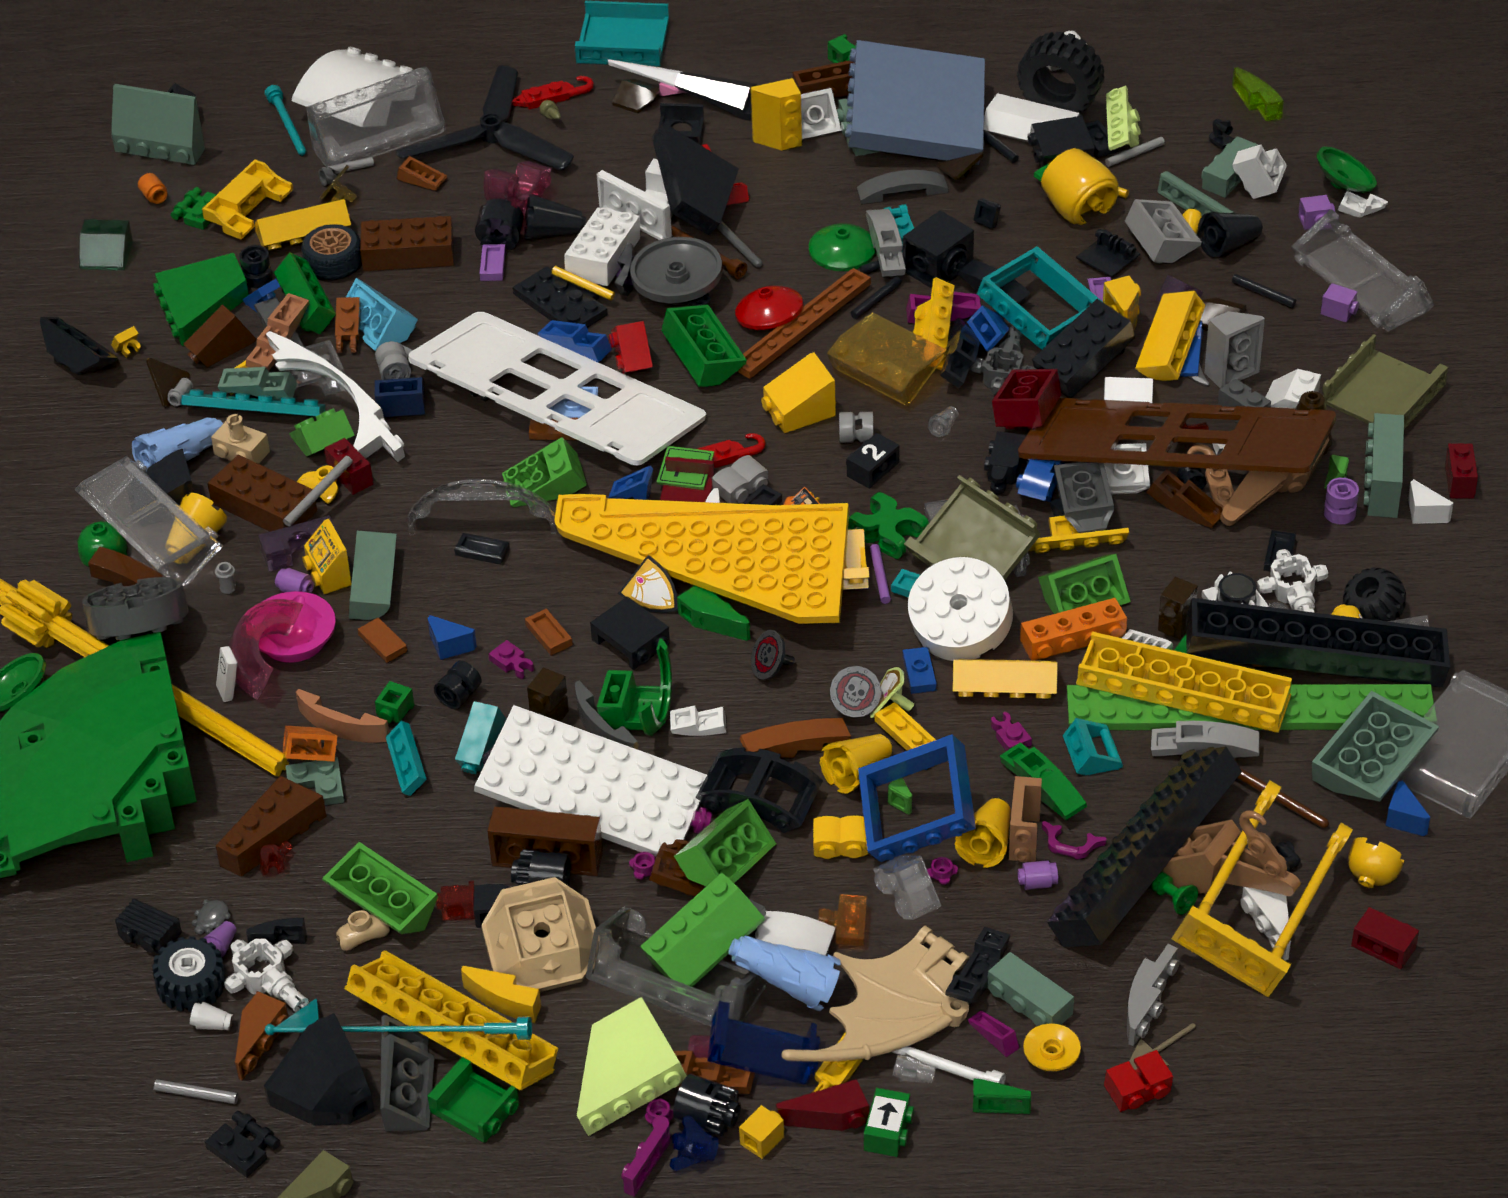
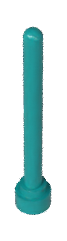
(275, 96)

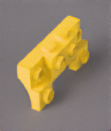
(242, 196)

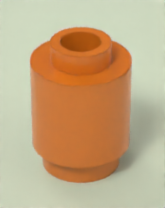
(152, 188)

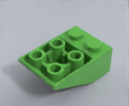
(548, 472)

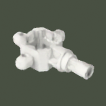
(1299, 594)
(273, 978)

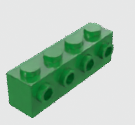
(298, 278)

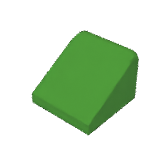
(900, 796)

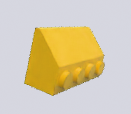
(296, 224)
(1004, 676)

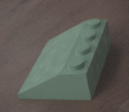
(156, 124)
(1372, 749)

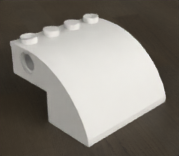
(342, 73)

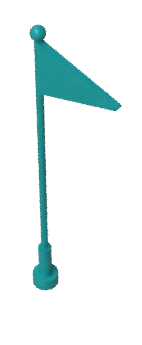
(309, 1014)

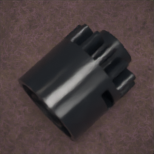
(538, 866)
(708, 1103)

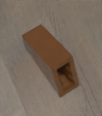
(218, 338)

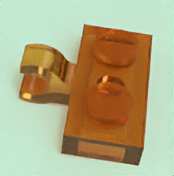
(848, 919)

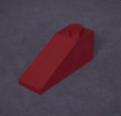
(829, 1109)

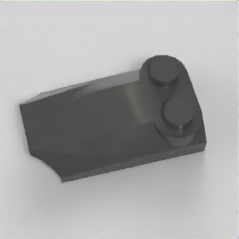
(1085, 495)

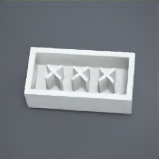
(600, 245)

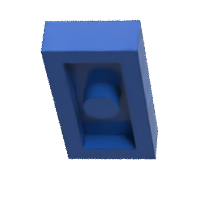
(919, 670)

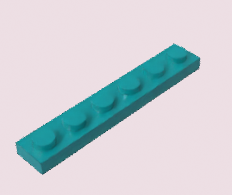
(244, 402)

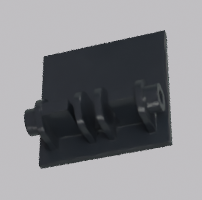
(1108, 253)

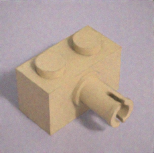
(236, 439)

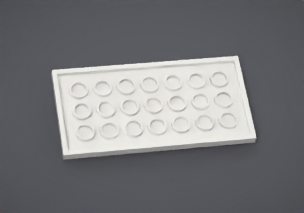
(573, 771)

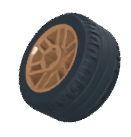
(332, 251)

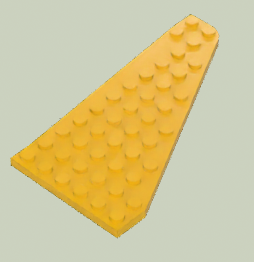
(757, 554)

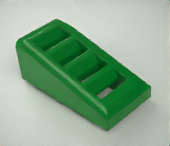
(999, 1098)

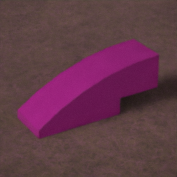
(963, 305)

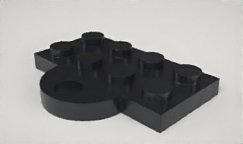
(560, 299)

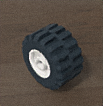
(188, 973)

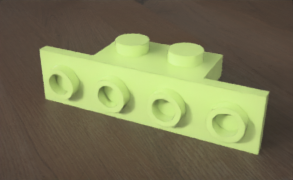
(1121, 120)

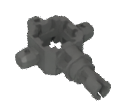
(1007, 356)

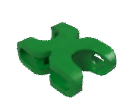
(888, 524)

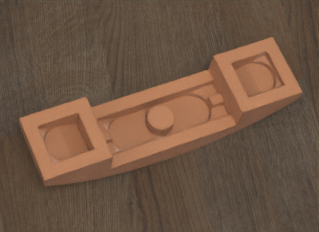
(367, 729)

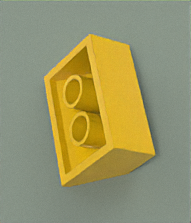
(777, 114)

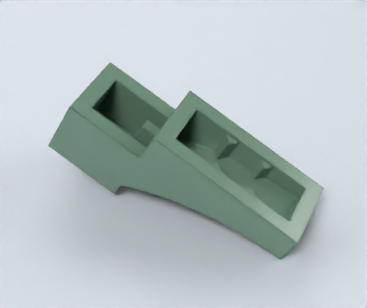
(258, 382)

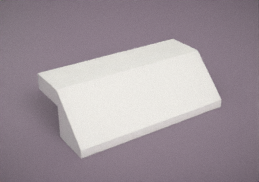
(1014, 116)

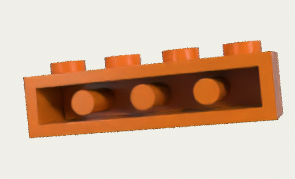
(1072, 628)

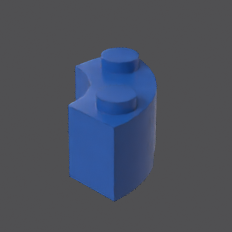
(1038, 479)

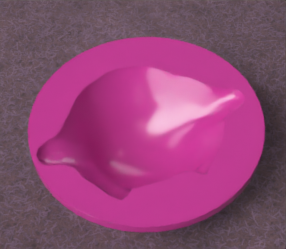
(309, 633)

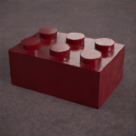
(1026, 398)

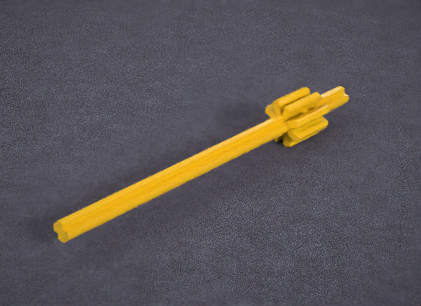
(43, 616)

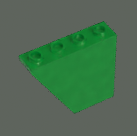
(197, 291)

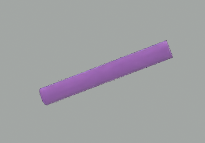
(880, 573)

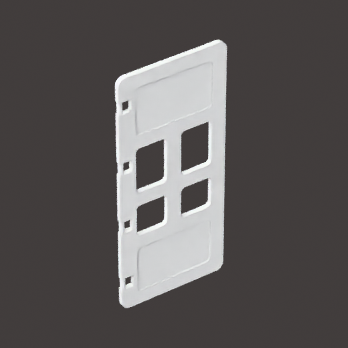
(633, 420)

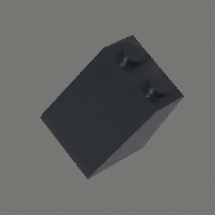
(172, 475)

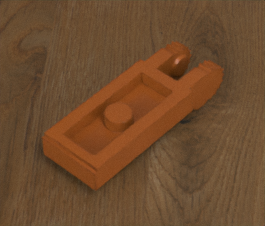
(347, 322)

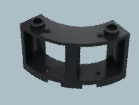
(762, 764)

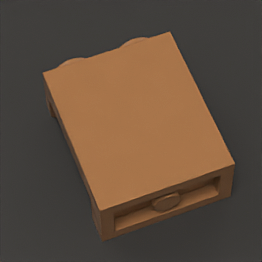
(1026, 807)

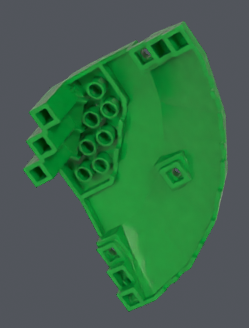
(101, 759)

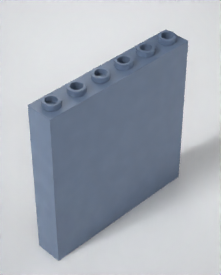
(915, 101)

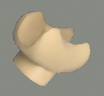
(359, 929)

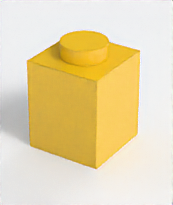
(762, 1131)

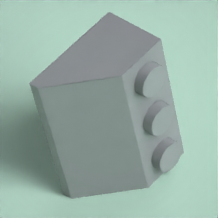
(1161, 230)
(1233, 347)

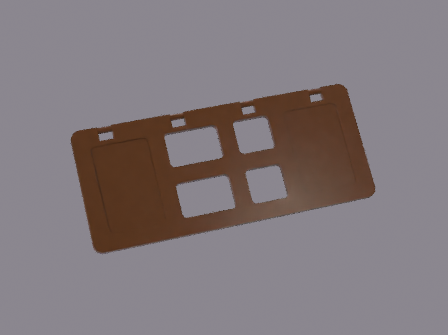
(1261, 441)

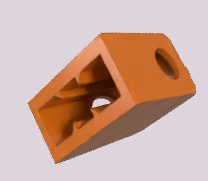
(305, 743)

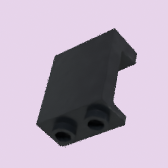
(1057, 136)
(630, 631)

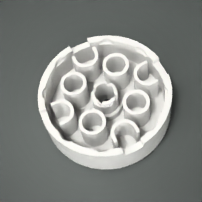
(960, 608)

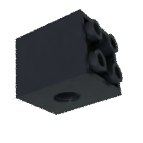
(938, 249)

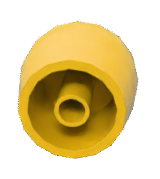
(1079, 184)

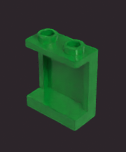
(472, 1101)

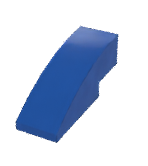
(577, 339)

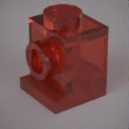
(456, 901)

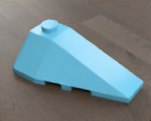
(380, 317)

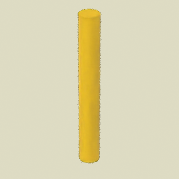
(586, 284)

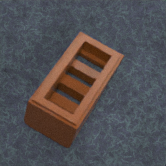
(415, 173)

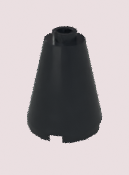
(551, 219)
(1227, 231)

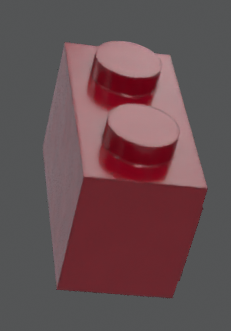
(1461, 471)
(358, 474)
(1385, 938)

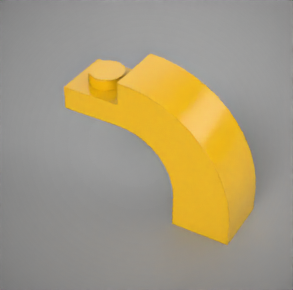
(855, 570)

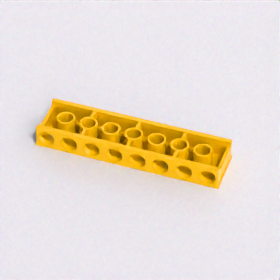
(1185, 682)
(425, 1001)

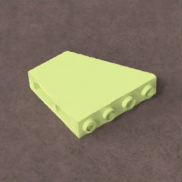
(625, 1066)

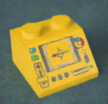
(1123, 297)
(327, 559)

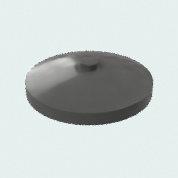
(676, 269)

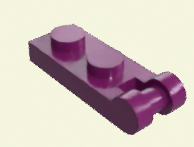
(646, 1156)

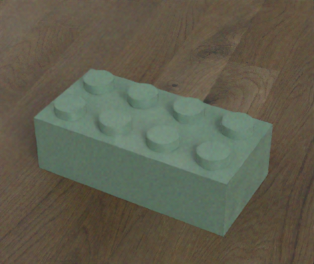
(1384, 465)

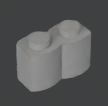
(740, 479)

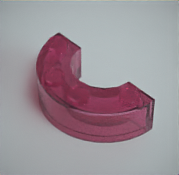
(528, 179)
(265, 618)

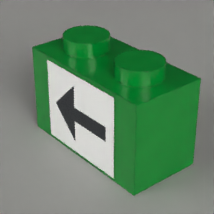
(887, 1122)

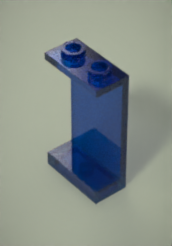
(759, 1048)

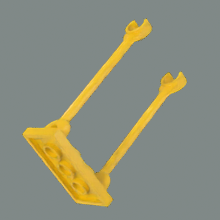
(1233, 951)

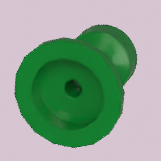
(1183, 897)

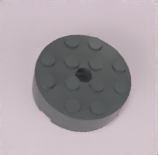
(135, 608)

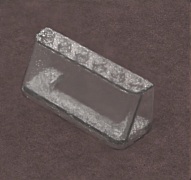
(376, 118)

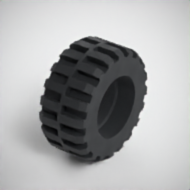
(1069, 55)

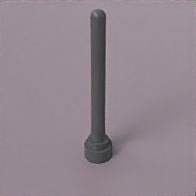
(739, 244)

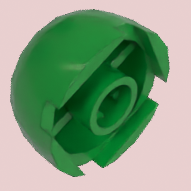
(98, 535)

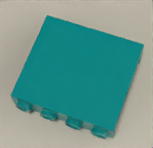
(623, 33)

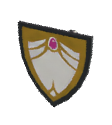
(651, 587)

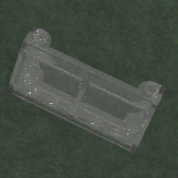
(1347, 261)
(150, 519)

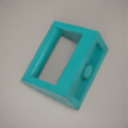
(1082, 749)

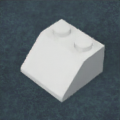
(1288, 389)

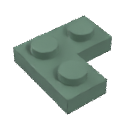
(321, 775)

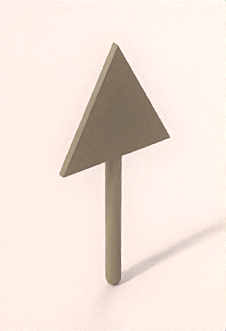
(1143, 1048)

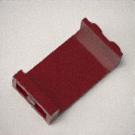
(676, 493)

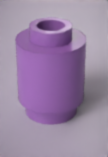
(292, 580)
(1038, 875)

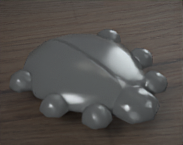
(210, 916)

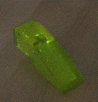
(1257, 94)

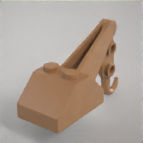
(1254, 488)
(1208, 848)

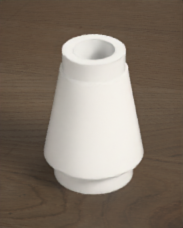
(209, 1017)

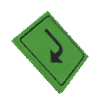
(684, 479)

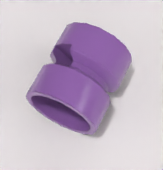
(1341, 500)

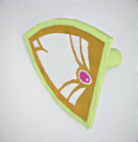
(892, 689)

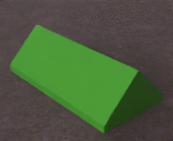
(383, 890)

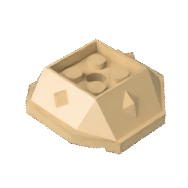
(537, 961)

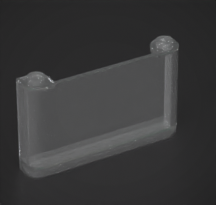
(1469, 748)

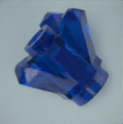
(692, 1145)

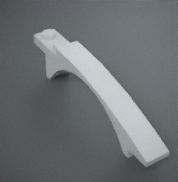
(373, 429)

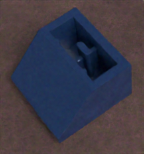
(401, 396)

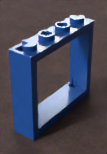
(905, 764)

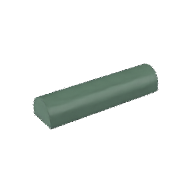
(1187, 196)

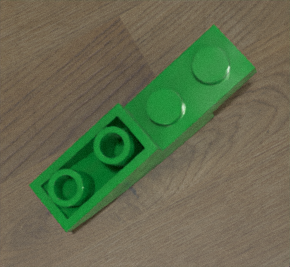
(1056, 789)

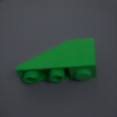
(709, 612)

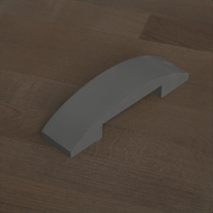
(901, 181)
(595, 723)

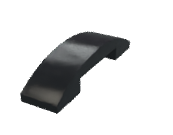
(974, 977)

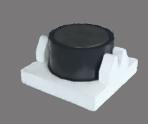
(1235, 589)

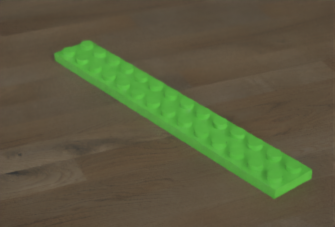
(1308, 709)

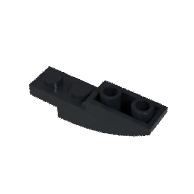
(961, 354)

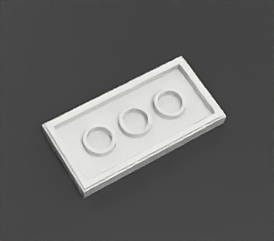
(623, 197)

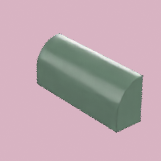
(372, 575)

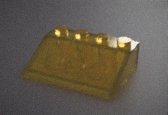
(886, 357)

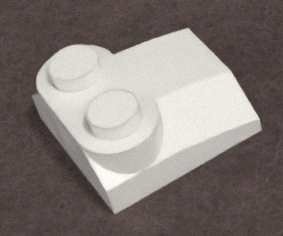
(1128, 477)

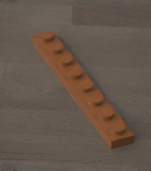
(810, 317)

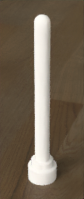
(952, 1067)

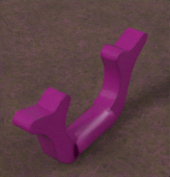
(1064, 849)

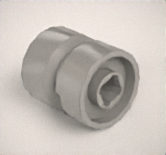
(392, 361)
(847, 424)

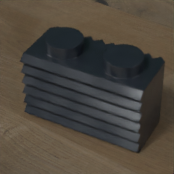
(147, 926)

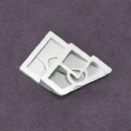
(795, 931)

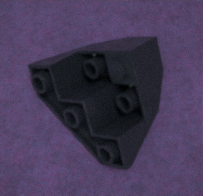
(321, 1078)

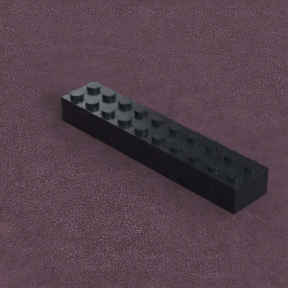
(1317, 642)
(1144, 847)

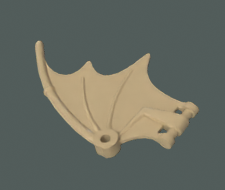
(896, 1000)

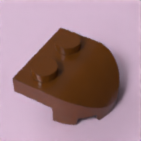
(667, 870)

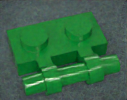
(193, 216)

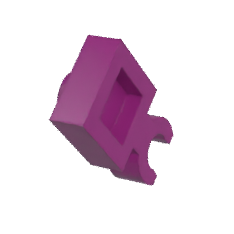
(510, 657)
(1010, 734)

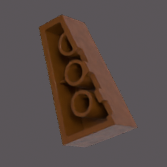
(272, 820)

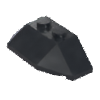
(74, 347)

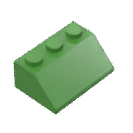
(1085, 584)

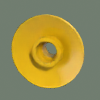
(1054, 1039)

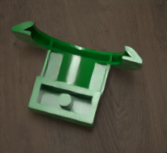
(637, 706)

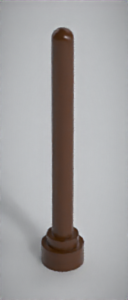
(734, 266)
(1285, 800)

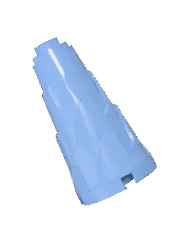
(191, 438)
(798, 972)

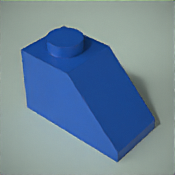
(988, 327)

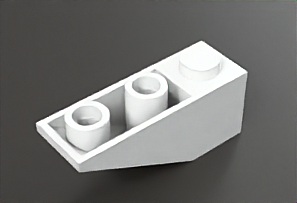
(1268, 912)

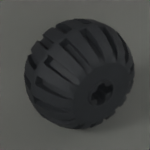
(1376, 594)

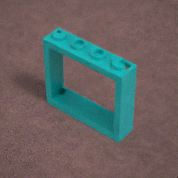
(1051, 274)

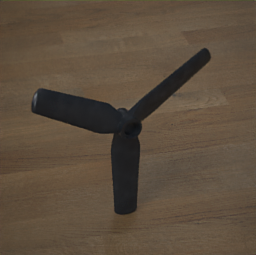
(495, 130)

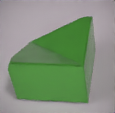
(1337, 468)

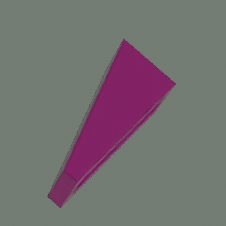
(996, 1032)

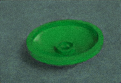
(1345, 170)
(841, 247)
(20, 678)

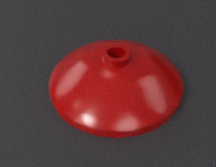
(769, 307)

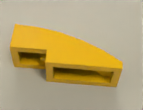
(502, 992)

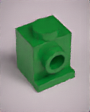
(839, 49)
(392, 707)

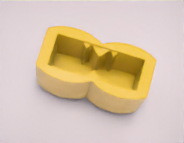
(839, 837)

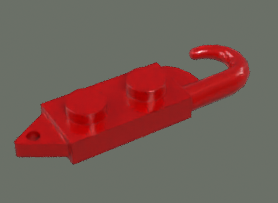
(554, 91)
(730, 451)

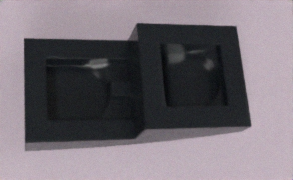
(624, 281)
(278, 930)

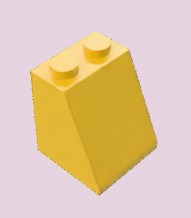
(801, 395)

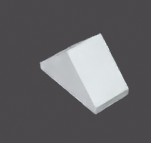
(1428, 505)

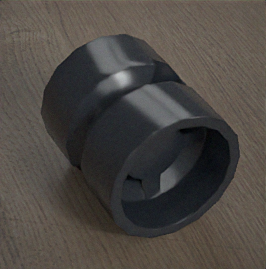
(256, 266)
(457, 685)

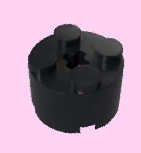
(499, 223)

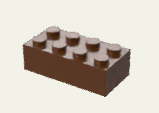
(407, 243)
(258, 494)
(547, 832)

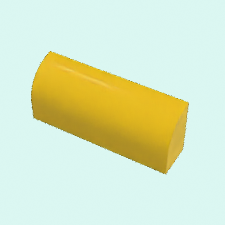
(1170, 336)

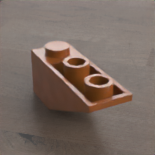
(252, 1037)

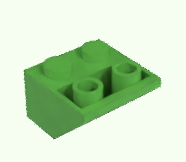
(316, 435)

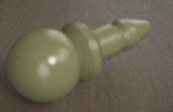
(550, 110)

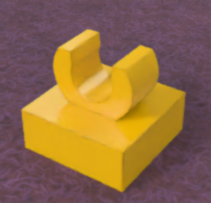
(126, 339)

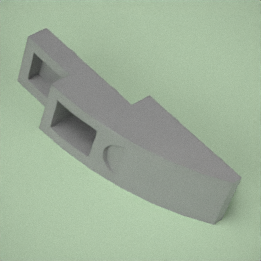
(886, 241)
(1202, 735)
(1146, 992)

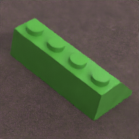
(726, 846)
(702, 932)

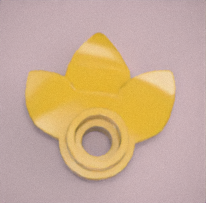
(313, 478)

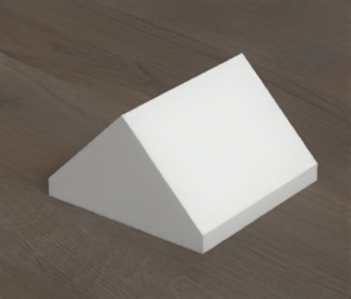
(818, 114)
(1128, 389)

